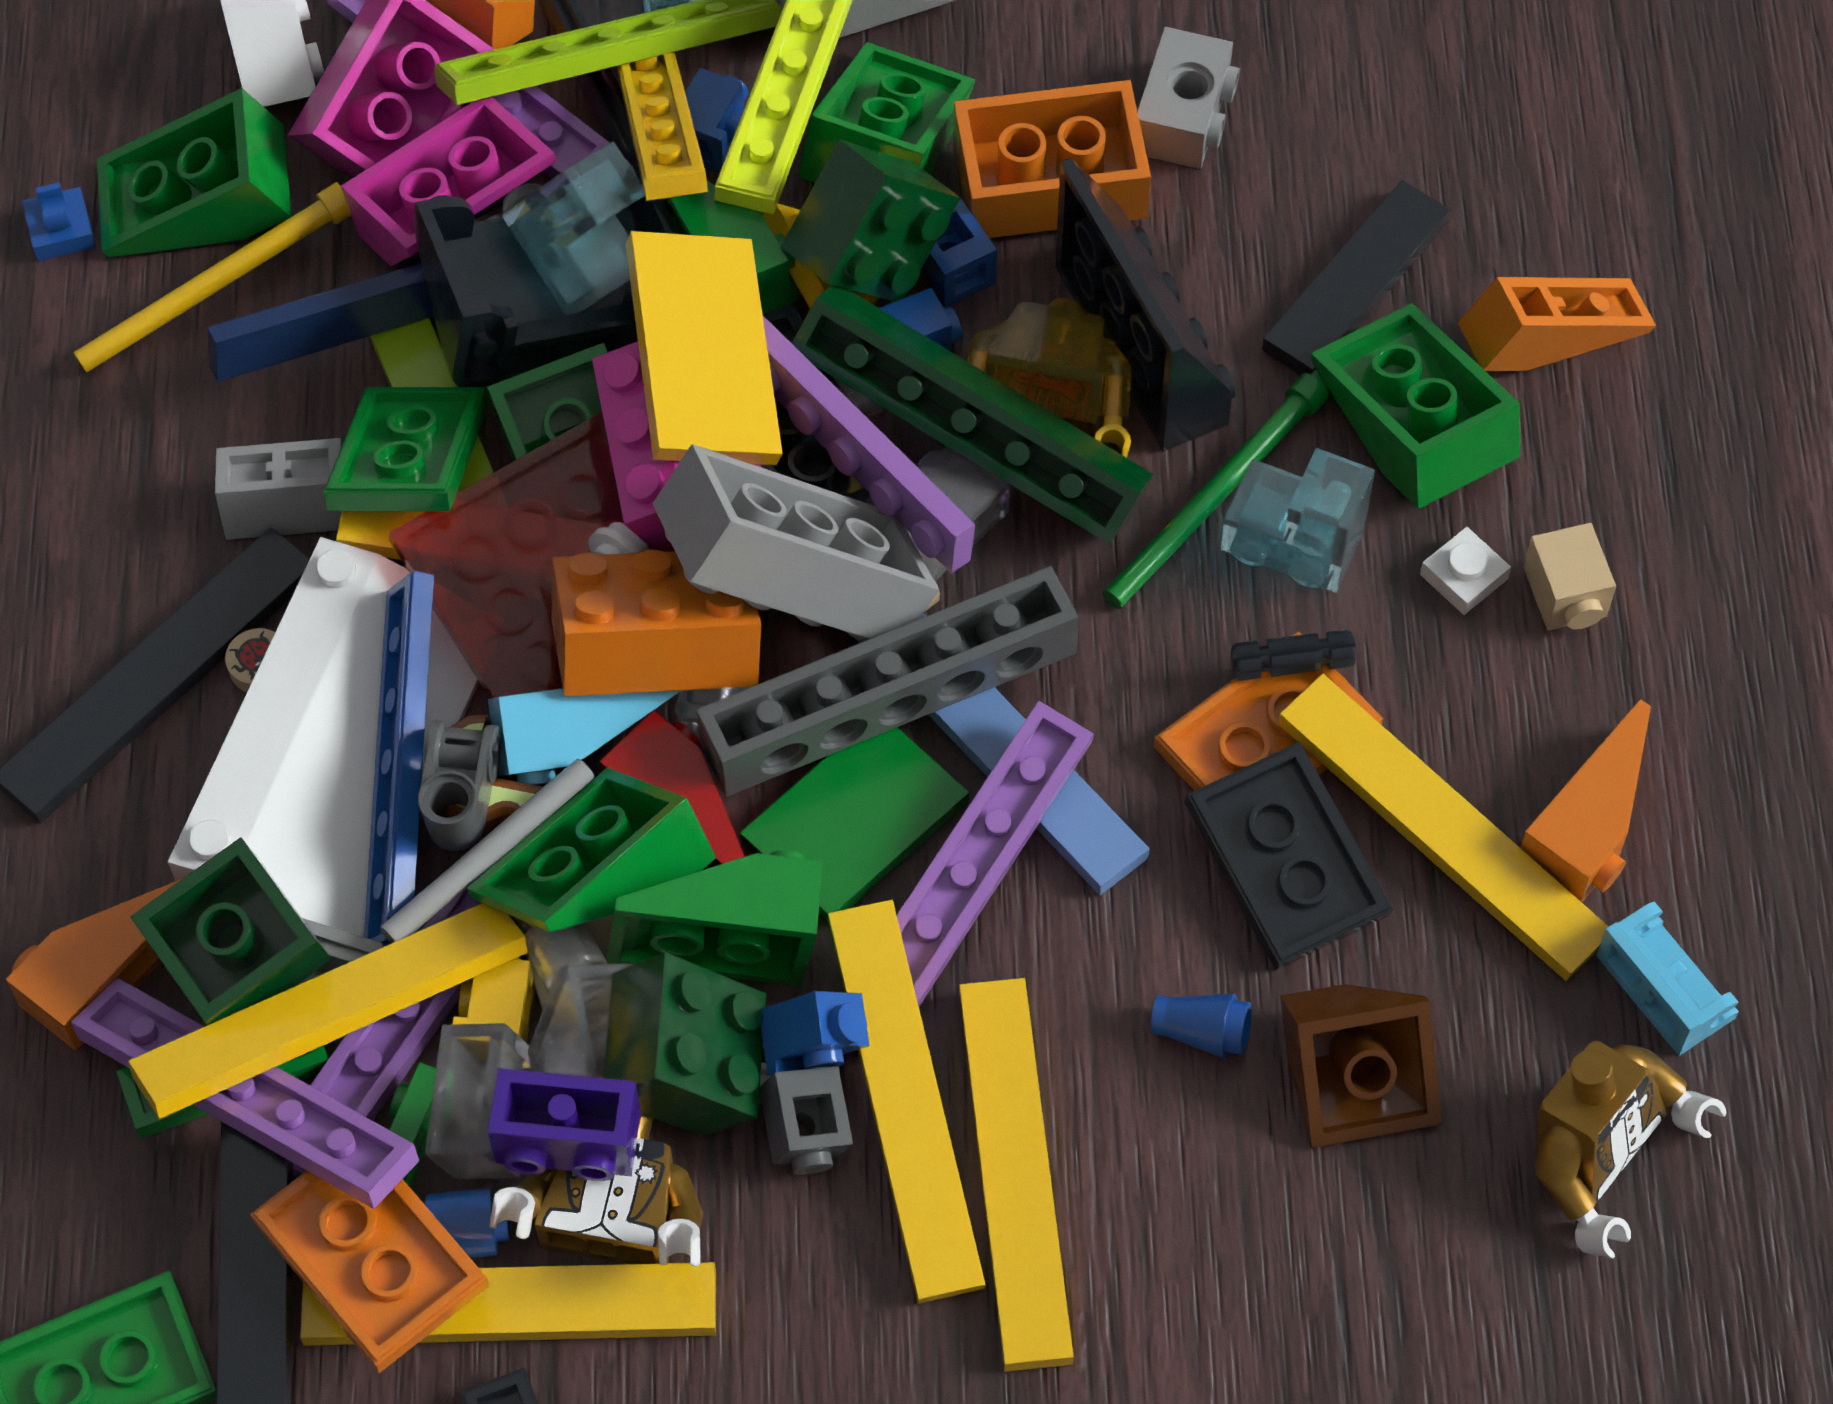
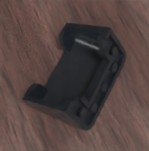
(494, 304)

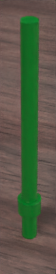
(1302, 400)

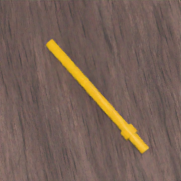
(329, 207)

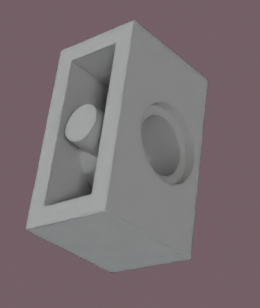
(1185, 96)

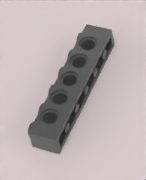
(888, 681)

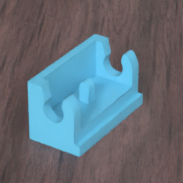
(1664, 980)

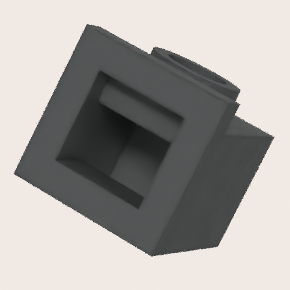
(819, 1104)

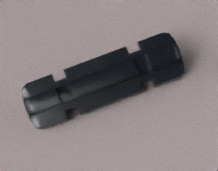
(1293, 654)

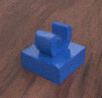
(58, 222)

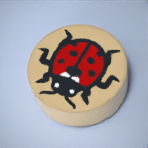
(246, 655)

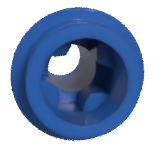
(1206, 1022)

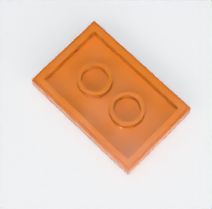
(1241, 726)
(376, 1271)

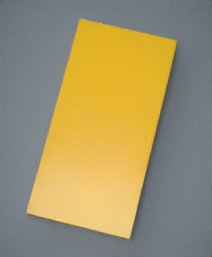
(703, 346)

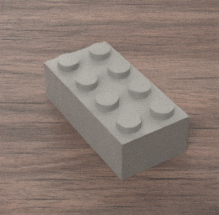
(792, 546)

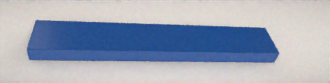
(399, 751)

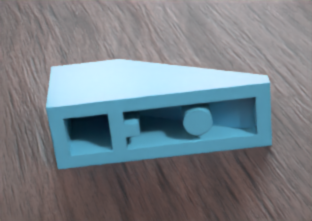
(554, 730)

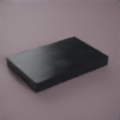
(1288, 855)

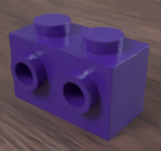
(564, 1124)

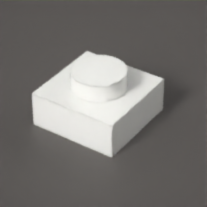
(1465, 570)

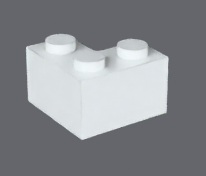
(271, 49)

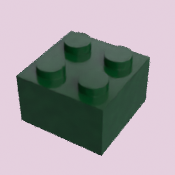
(870, 222)
(230, 934)
(686, 1043)

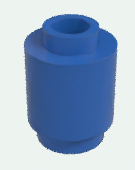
(467, 1220)

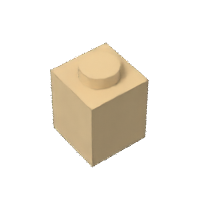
(1569, 577)

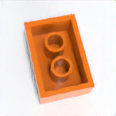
(1014, 148)
(646, 628)

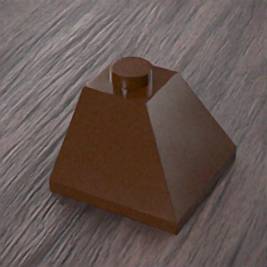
(1361, 1062)

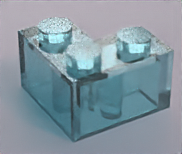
(574, 229)
(1298, 522)

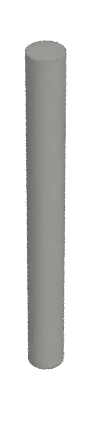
(487, 851)

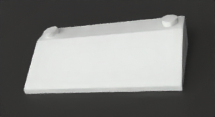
(305, 740)

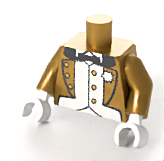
(1599, 1122)
(615, 1219)

